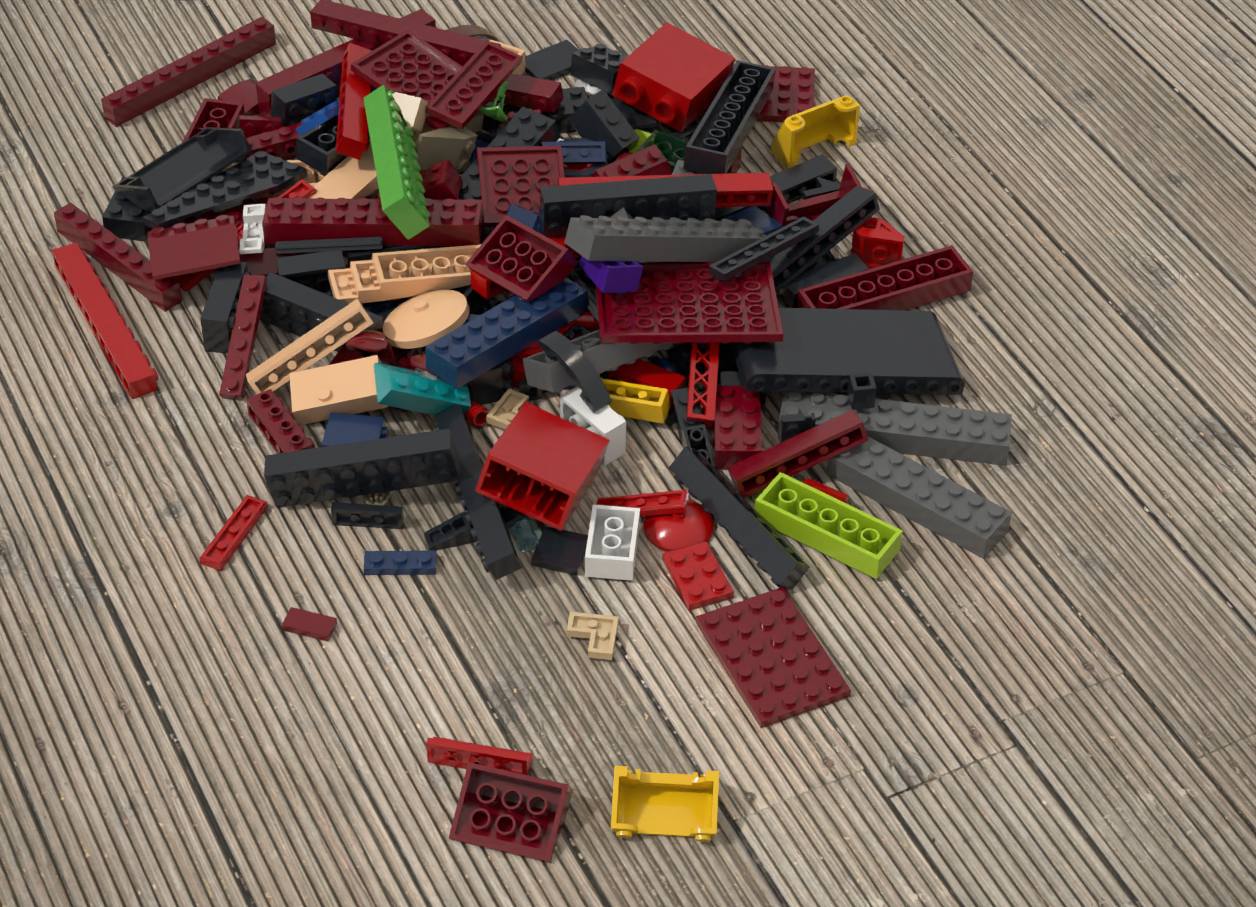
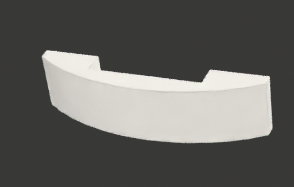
(253, 231)

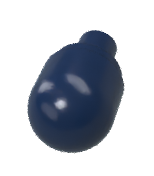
(664, 363)

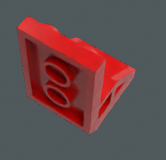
(877, 243)

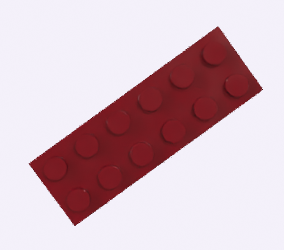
(473, 85)

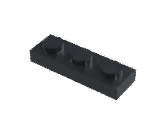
(367, 515)

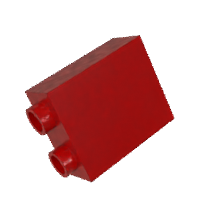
(672, 76)
(542, 465)

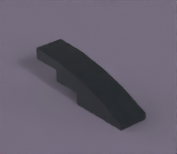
(457, 530)

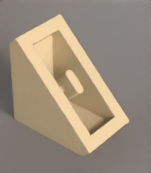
(412, 109)

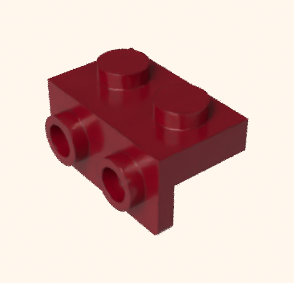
(258, 124)

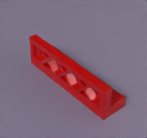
(708, 379)
(459, 753)

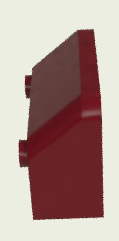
(811, 207)

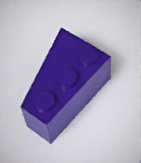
(613, 275)

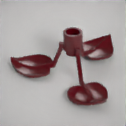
(375, 341)

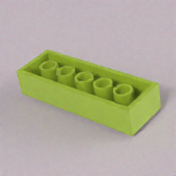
(829, 525)

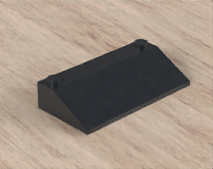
(184, 167)

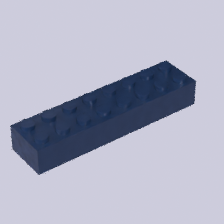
(503, 333)

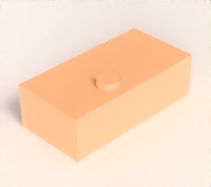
(335, 389)

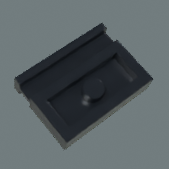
(794, 425)

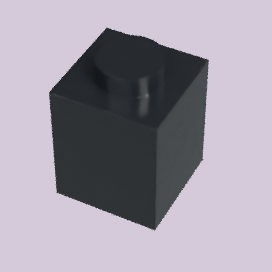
(861, 391)

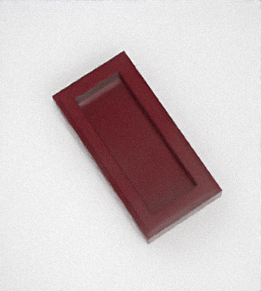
(309, 624)

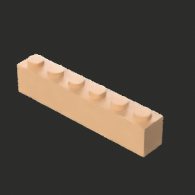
(310, 347)

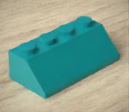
(417, 390)

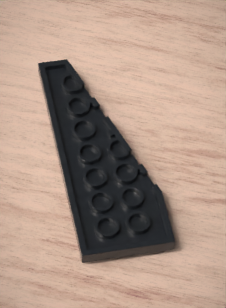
(228, 189)

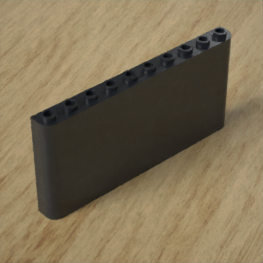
(826, 345)

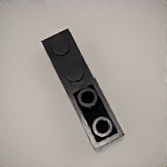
(691, 433)

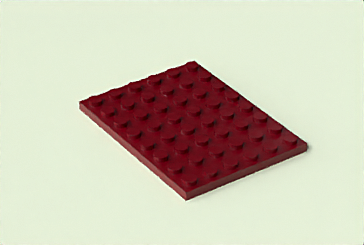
(690, 305)

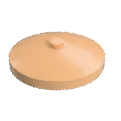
(426, 318)

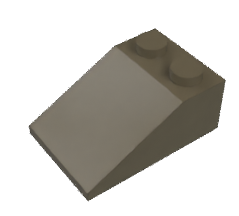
(446, 144)

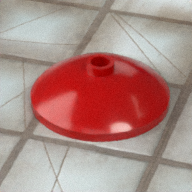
(679, 529)

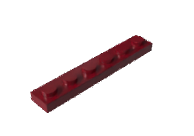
(243, 337)

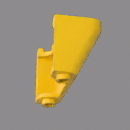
(832, 121)
(665, 804)

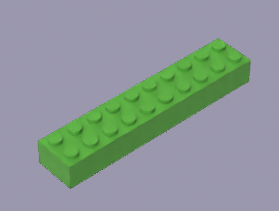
(396, 163)

